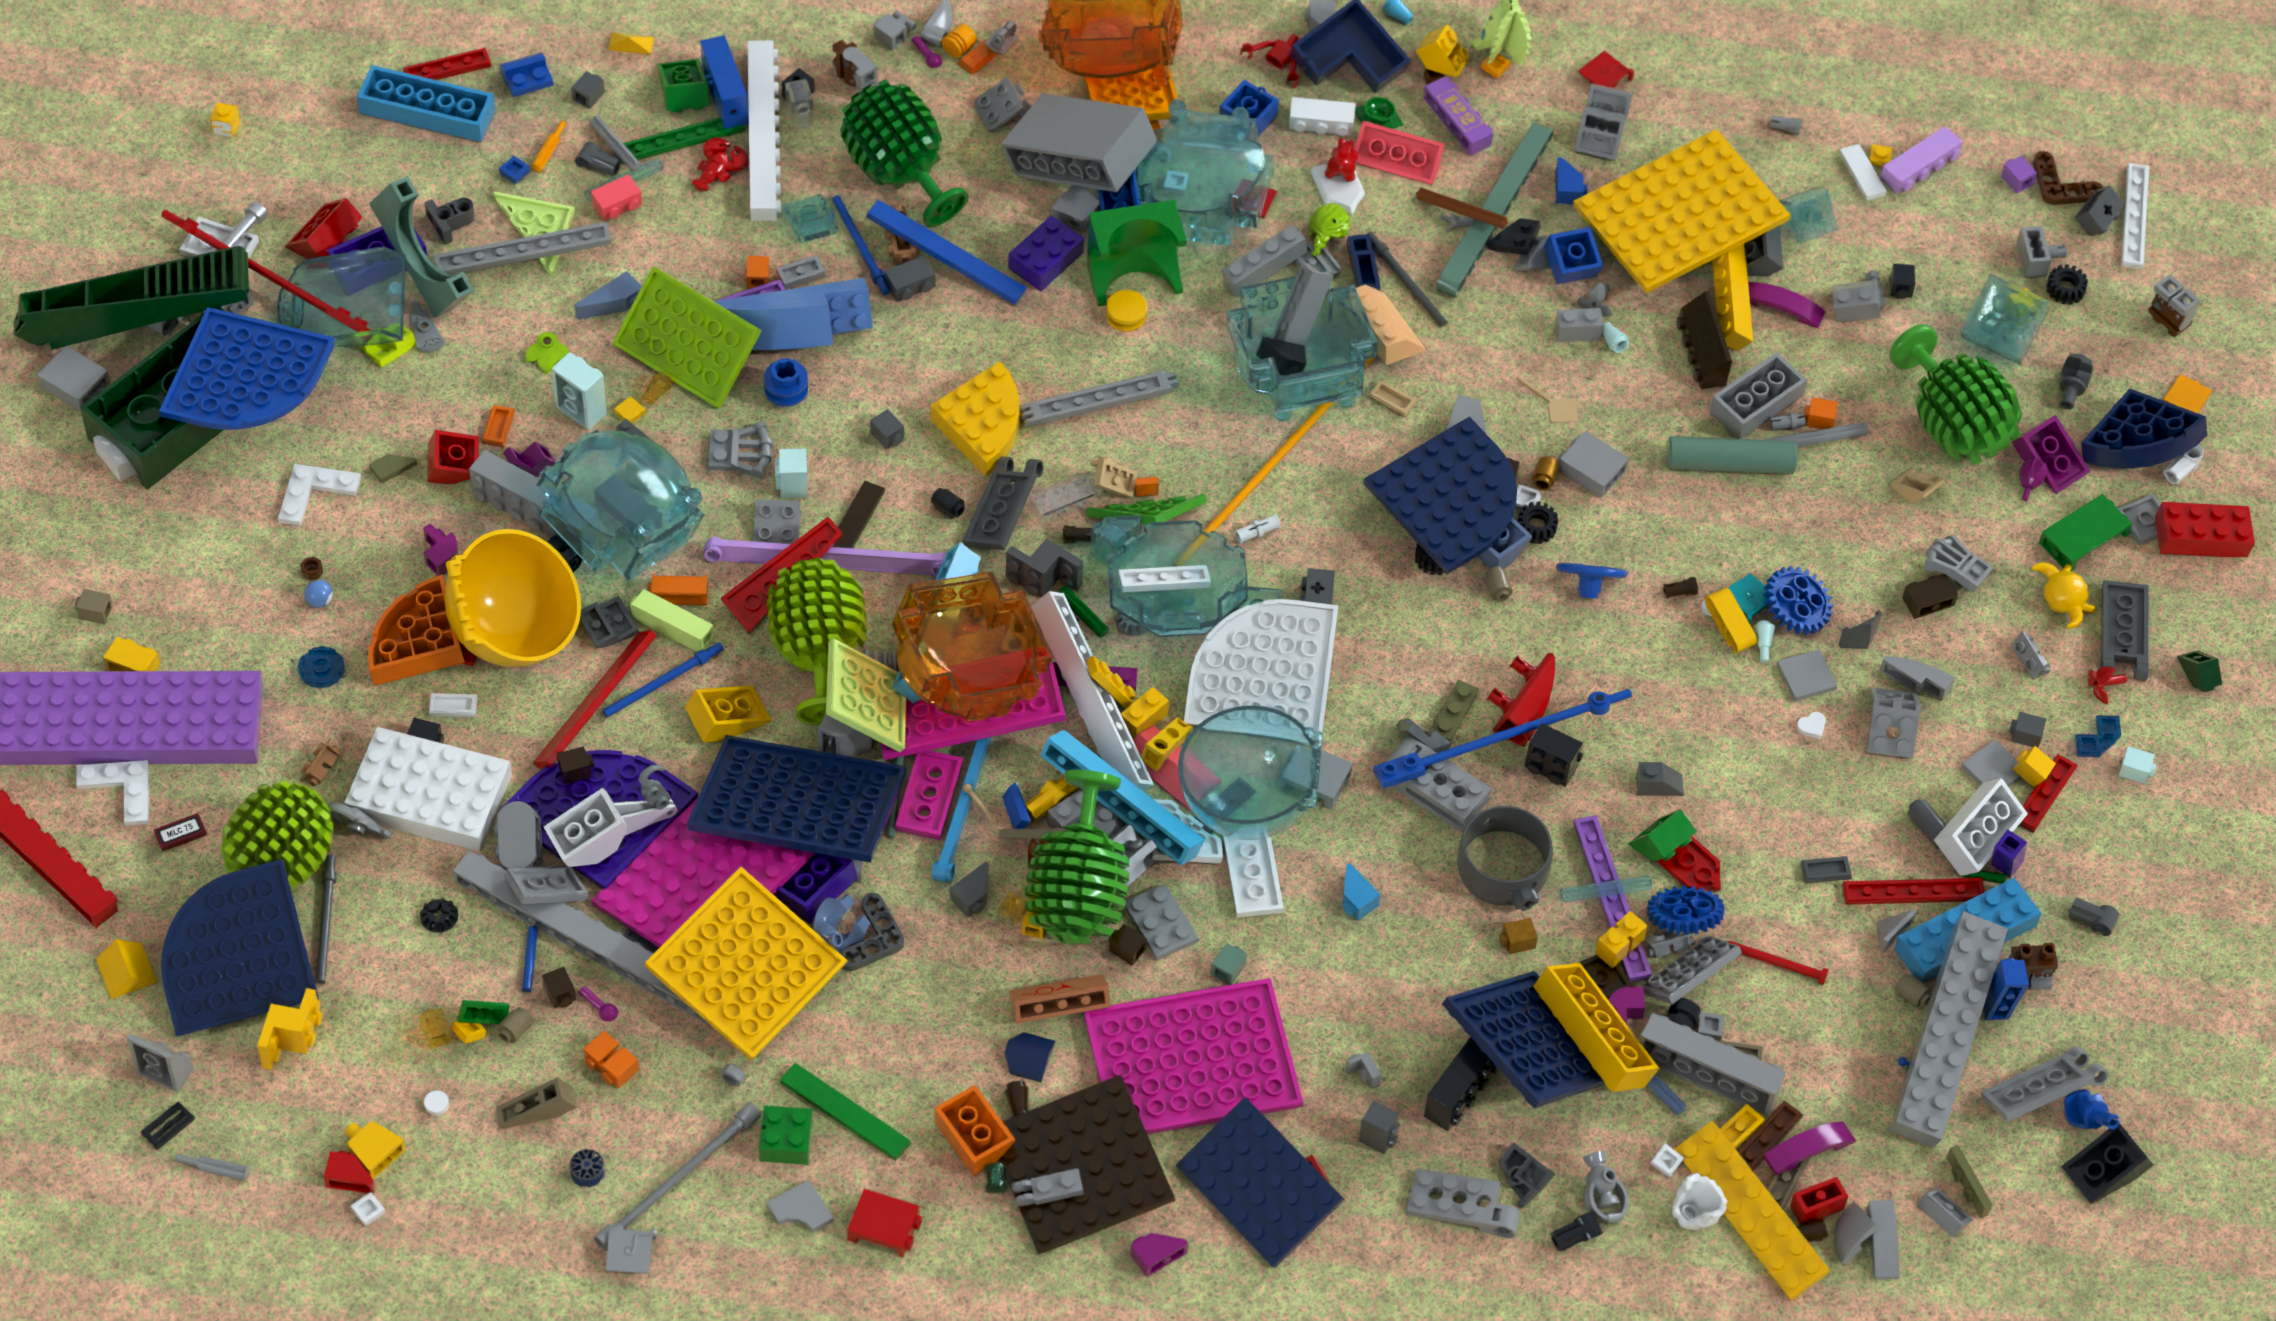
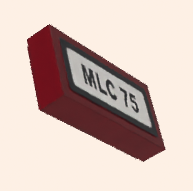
(180, 832)

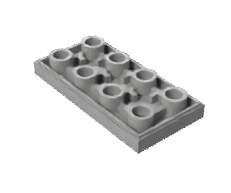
(1690, 969)

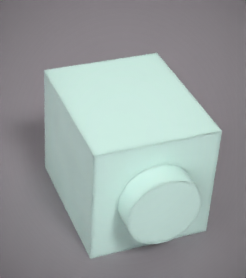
(2137, 765)

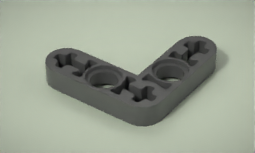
(880, 941)

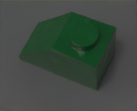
(2201, 670)

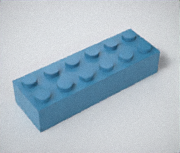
(426, 103)
(2005, 905)

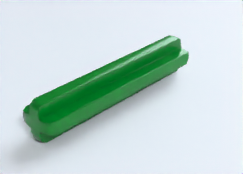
(1084, 612)

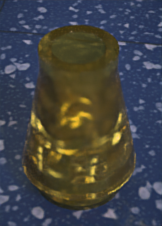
(658, 385)

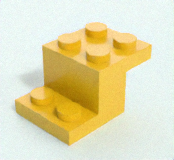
(289, 1029)

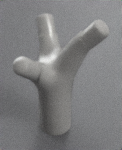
(1456, 221)

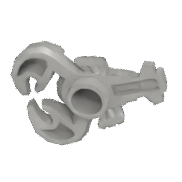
(355, 820)

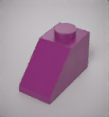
(1157, 1251)

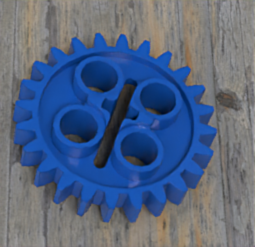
(1798, 600)
(1685, 910)

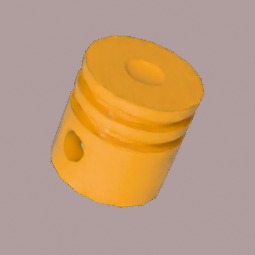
(959, 40)

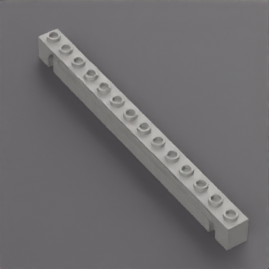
(567, 926)

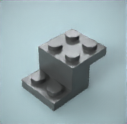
(1044, 568)

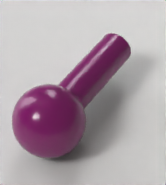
(933, 60)
(607, 1012)

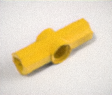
(1050, 795)

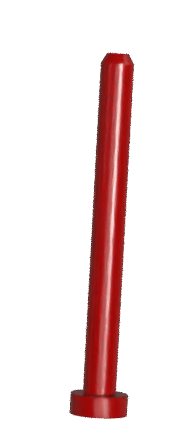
(1783, 963)

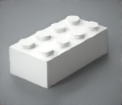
(1979, 825)

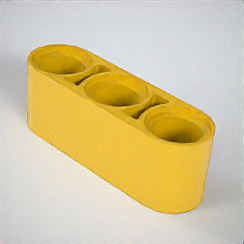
(1730, 620)

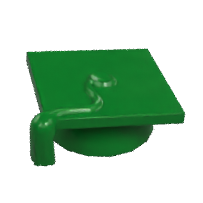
(1379, 112)

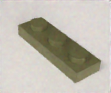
(1455, 709)

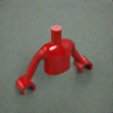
(1277, 55)

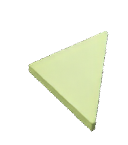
(535, 218)

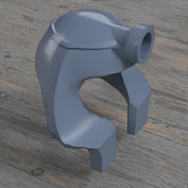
(827, 921)

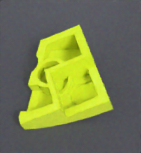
(391, 350)

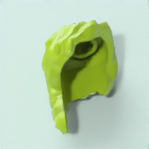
(1328, 222)

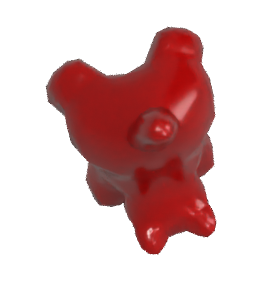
(1342, 161)

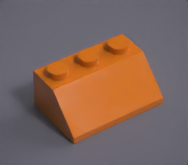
(973, 1129)

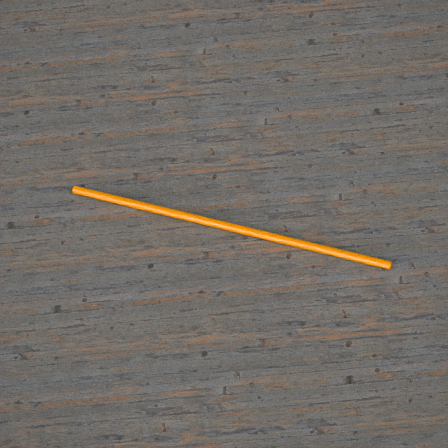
(1270, 464)

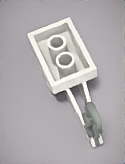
(598, 825)

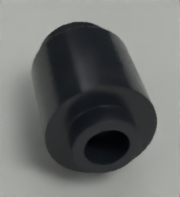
(948, 503)

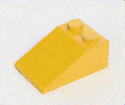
(726, 712)

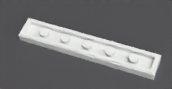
(2135, 216)

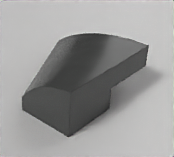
(1430, 738)
(1520, 1169)

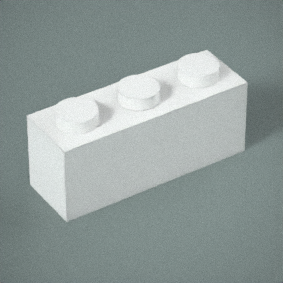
(1322, 116)

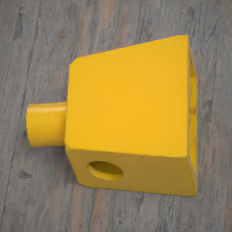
(374, 1146)

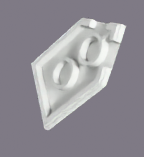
(1337, 189)

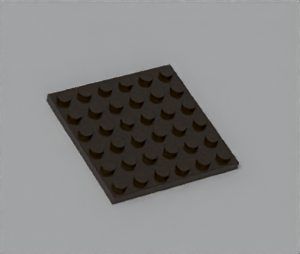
(1109, 1146)

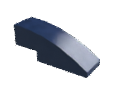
(1363, 261)

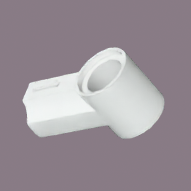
(2183, 465)

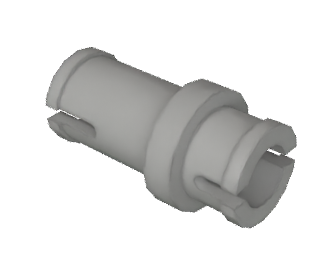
(1787, 421)

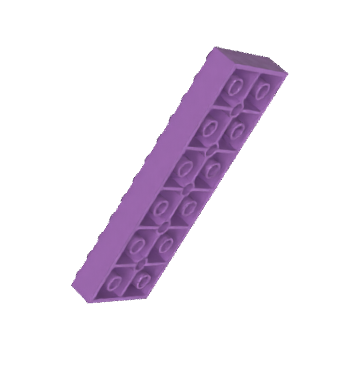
(130, 717)

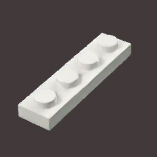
(1164, 578)

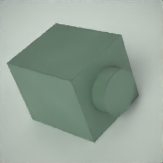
(1228, 964)

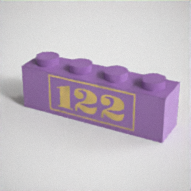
(1458, 115)

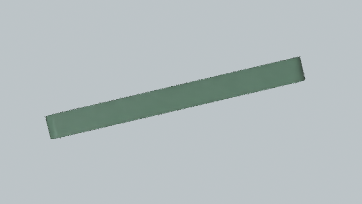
(1498, 201)

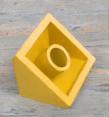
(125, 967)

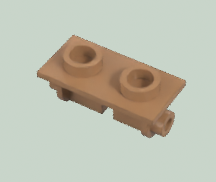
(325, 755)

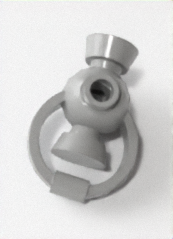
(1602, 1181)

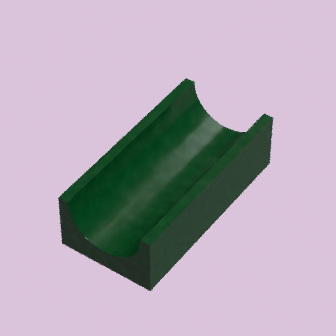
(131, 418)

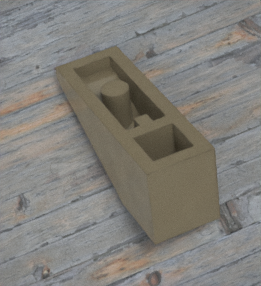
(538, 1104)

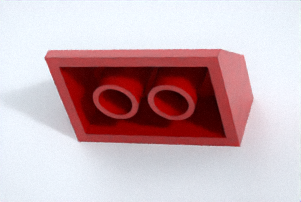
(325, 229)

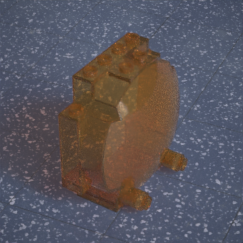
(1113, 37)
(970, 646)

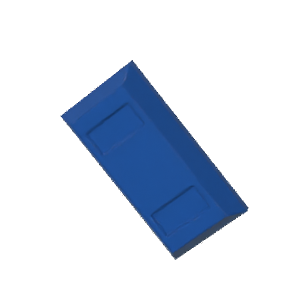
(1016, 807)

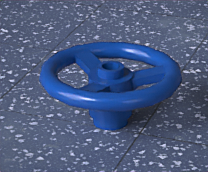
(1590, 576)

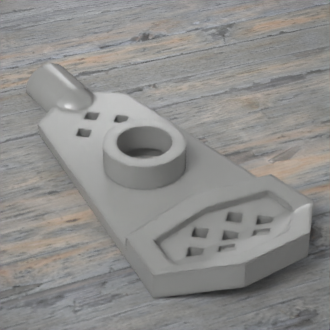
(425, 335)

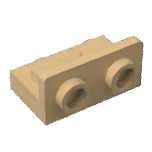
(1114, 477)

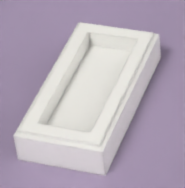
(453, 705)

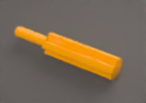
(547, 149)

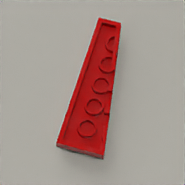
(750, 597)

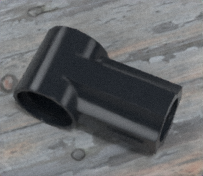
(1581, 1229)

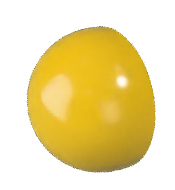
(512, 598)

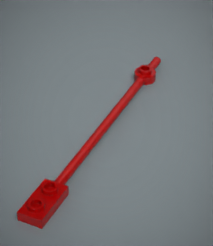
(339, 314)

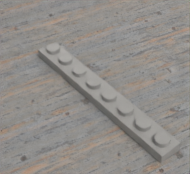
(524, 249)

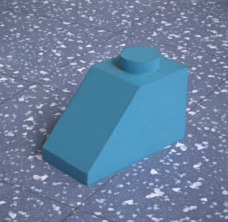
(1358, 894)

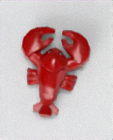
(718, 163)

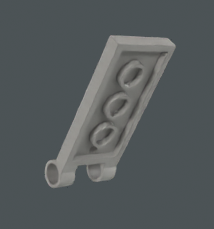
(2043, 1084)

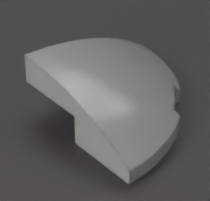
(1852, 1229)

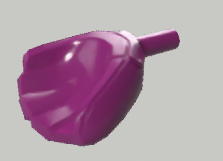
(2032, 475)

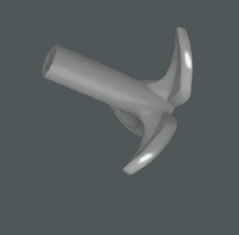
(1597, 295)

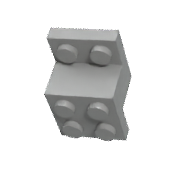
(1603, 121)

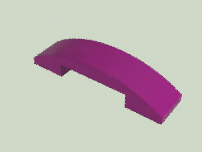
(1786, 301)
(1808, 1144)

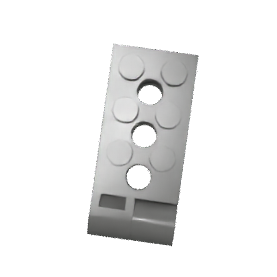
(1444, 788)

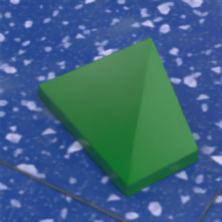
(482, 1012)

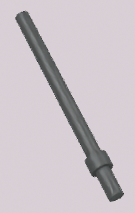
(1382, 250)
(329, 879)

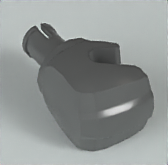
(2074, 378)

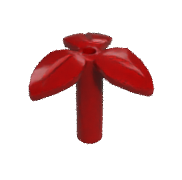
(2104, 678)

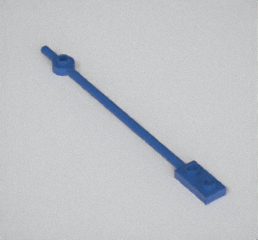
(1412, 766)

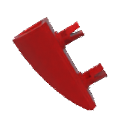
(1531, 699)

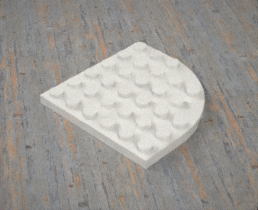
(1266, 657)

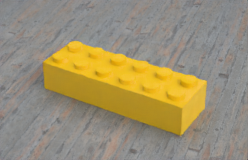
(1596, 1027)

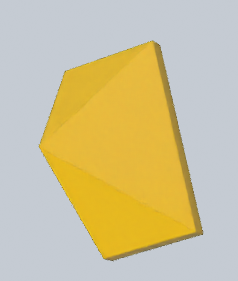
(631, 43)

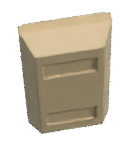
(1392, 398)

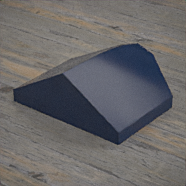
(1028, 1055)

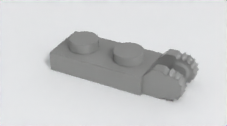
(1049, 1188)

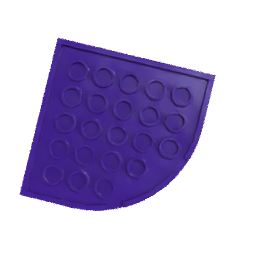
(620, 779)

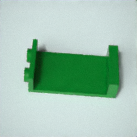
(2084, 531)

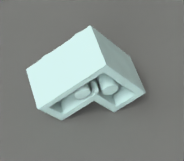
(791, 473)

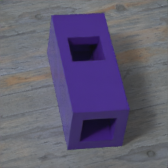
(2009, 853)

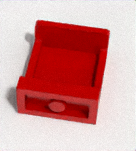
(885, 1221)

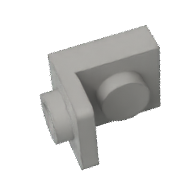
(1366, 1067)

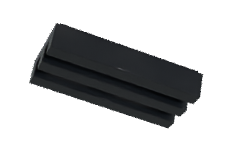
(152, 1139)

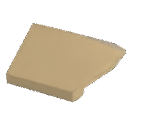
(1916, 485)

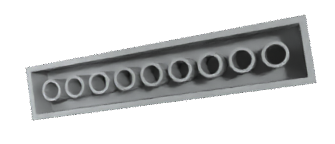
(1948, 1029)

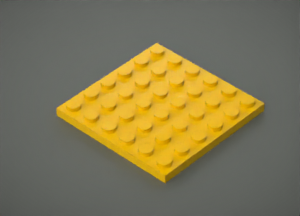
(745, 963)

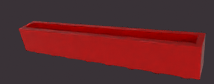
(55, 864)

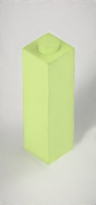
(671, 620)

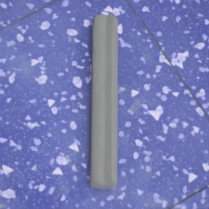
(615, 144)

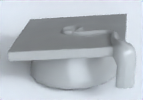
(629, 1250)

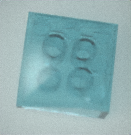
(2005, 319)

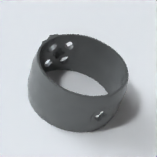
(1500, 891)

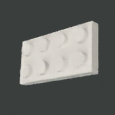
(1253, 877)

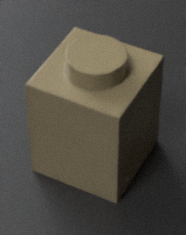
(93, 606)

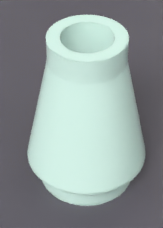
(1616, 340)

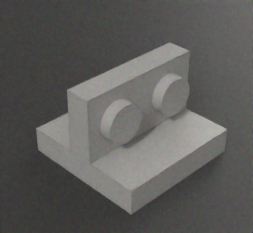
(1136, 851)

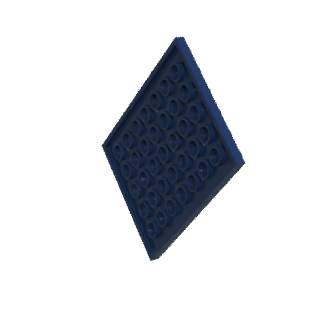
(797, 798)

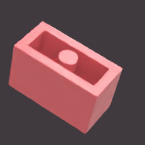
(616, 198)

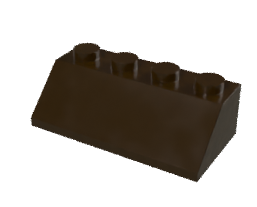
(1704, 342)

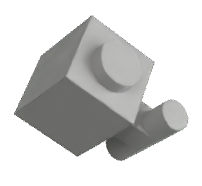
(893, 29)

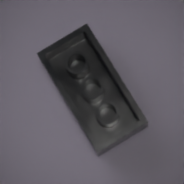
(1458, 1086)

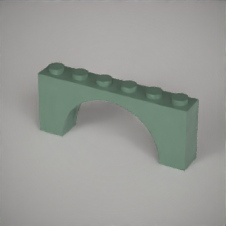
(394, 211)

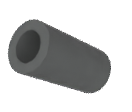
(1926, 819)

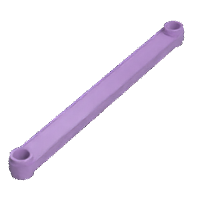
(847, 558)

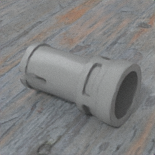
(1791, 125)

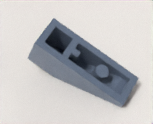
(611, 298)

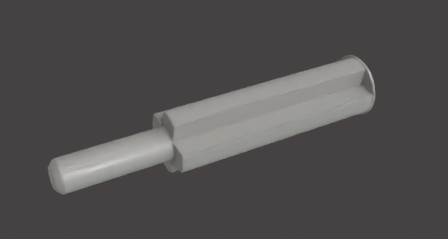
(216, 1166)

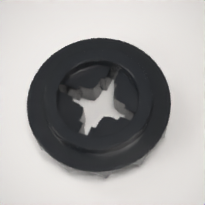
(445, 921)

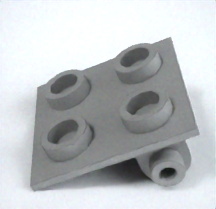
(777, 521)

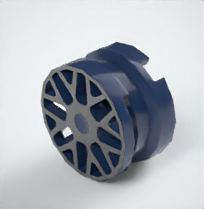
(587, 1168)

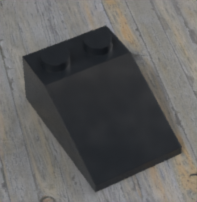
(2107, 1164)

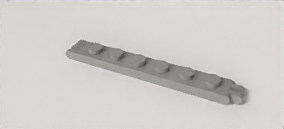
(1097, 398)

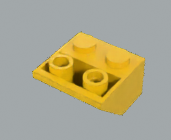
(1443, 52)

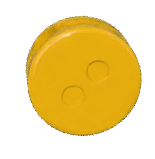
(1126, 310)

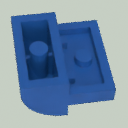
(526, 74)

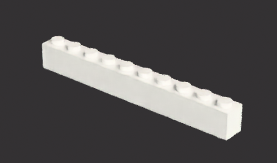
(762, 132)
(1093, 701)

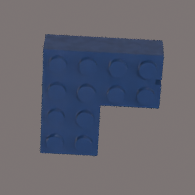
(1354, 38)

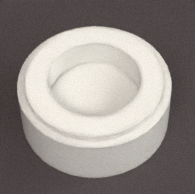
(436, 1103)

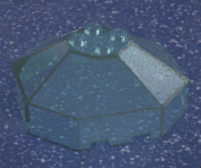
(1181, 610)

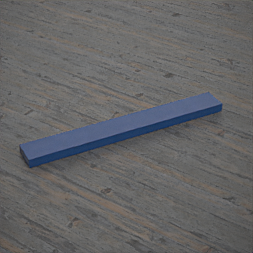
(946, 252)

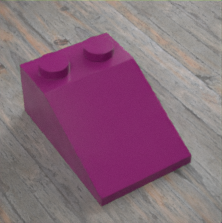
(2054, 447)

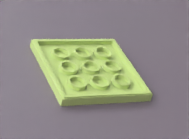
(863, 695)

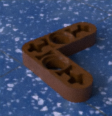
(2056, 187)

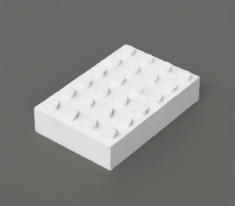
(429, 788)

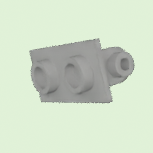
(1003, 38)
(2028, 654)
(1660, 942)

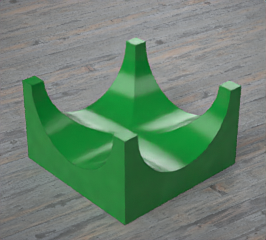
(1134, 241)

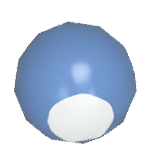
(318, 593)

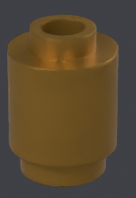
(1545, 473)

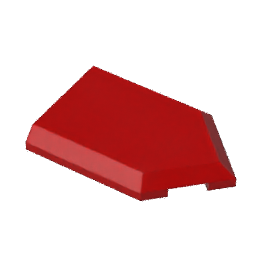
(1694, 867)

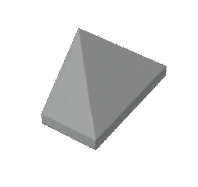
(1536, 257)
(1892, 927)

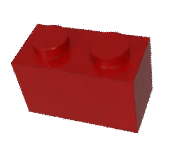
(1819, 1200)

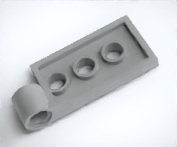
(1494, 1219)

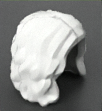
(1698, 1202)

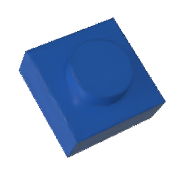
(514, 169)

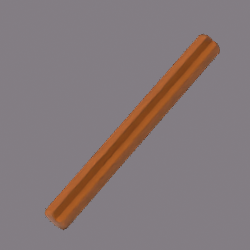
(1462, 208)

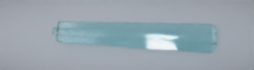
(644, 171)
(1606, 888)

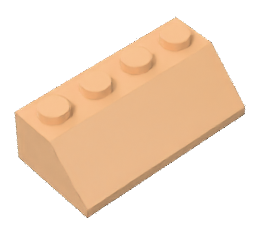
(1392, 332)

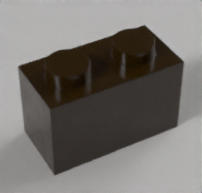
(1929, 595)

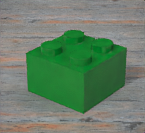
(786, 1135)

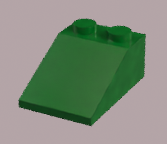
(683, 85)

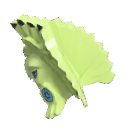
(1506, 31)

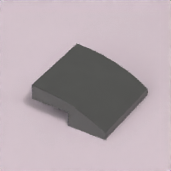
(608, 622)

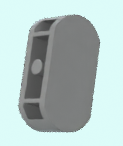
(518, 836)

